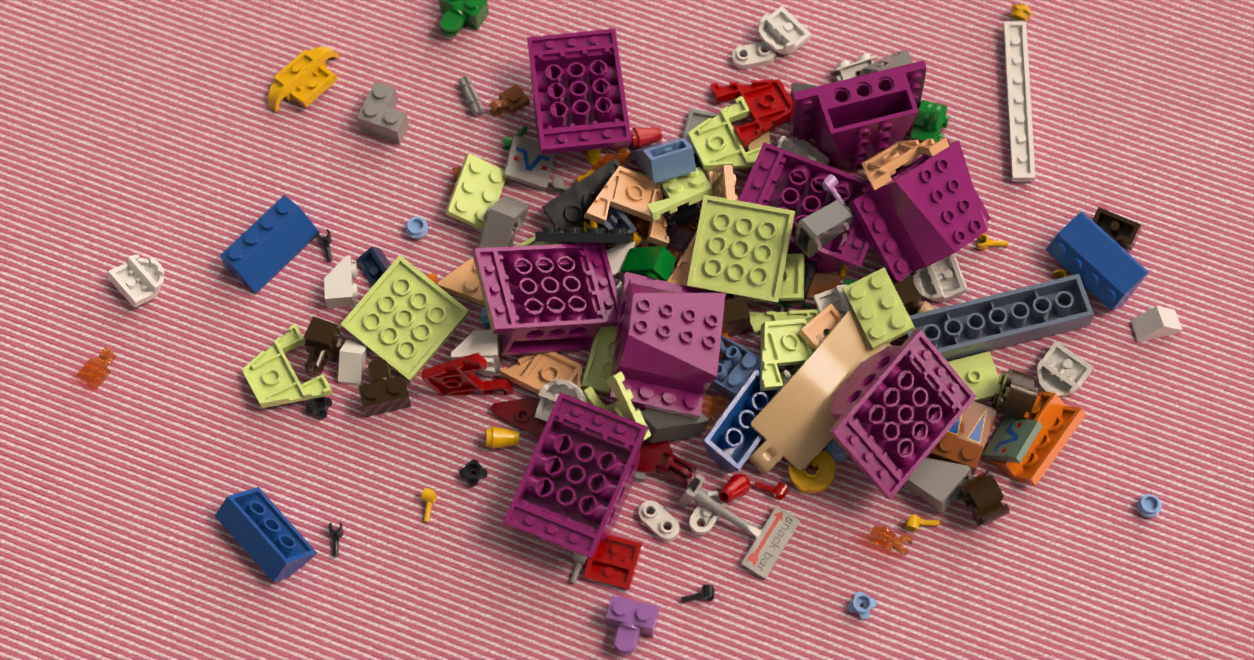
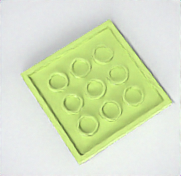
(741, 248)
(405, 318)

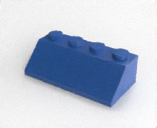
(269, 244)
(1099, 260)
(731, 436)
(265, 533)

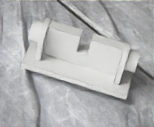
(848, 70)

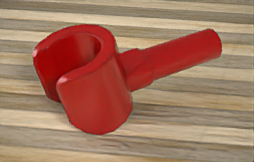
(778, 492)

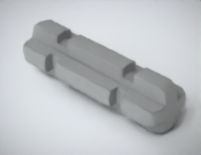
(471, 96)

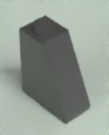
(822, 227)
(671, 427)

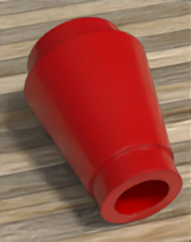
(645, 136)
(735, 488)

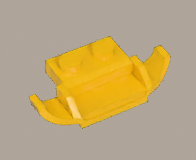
(303, 78)

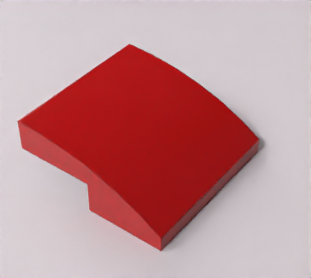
(614, 562)

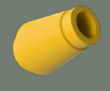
(500, 437)

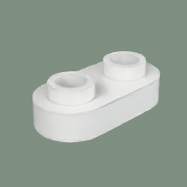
(754, 57)
(706, 515)
(658, 520)

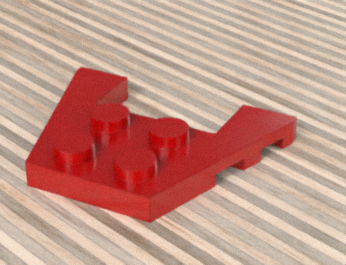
(767, 104)
(457, 378)

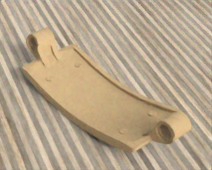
(799, 414)

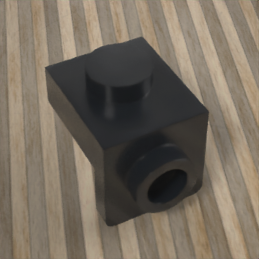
(684, 214)

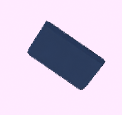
(373, 264)

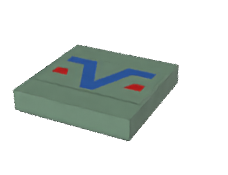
(1012, 440)

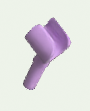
(829, 184)

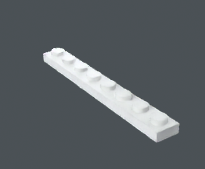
(1019, 101)

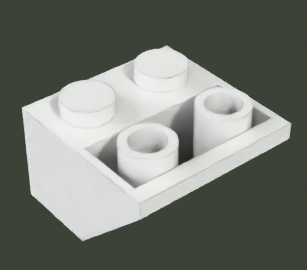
(486, 345)

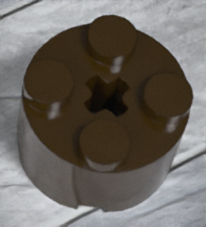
(1016, 394)
(985, 499)

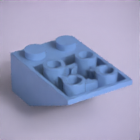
(666, 159)
(734, 368)

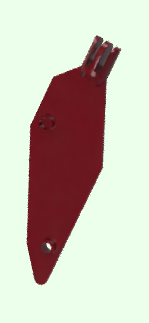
(654, 457)

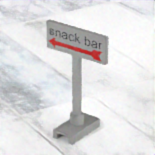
(768, 541)

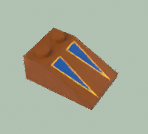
(967, 437)

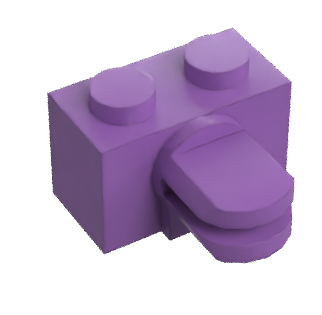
(630, 620)

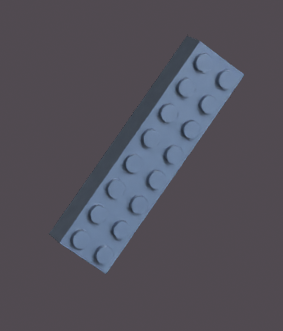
(1006, 318)

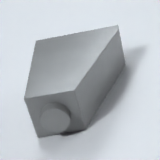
(938, 482)

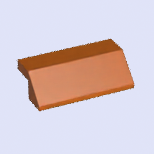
(1057, 427)

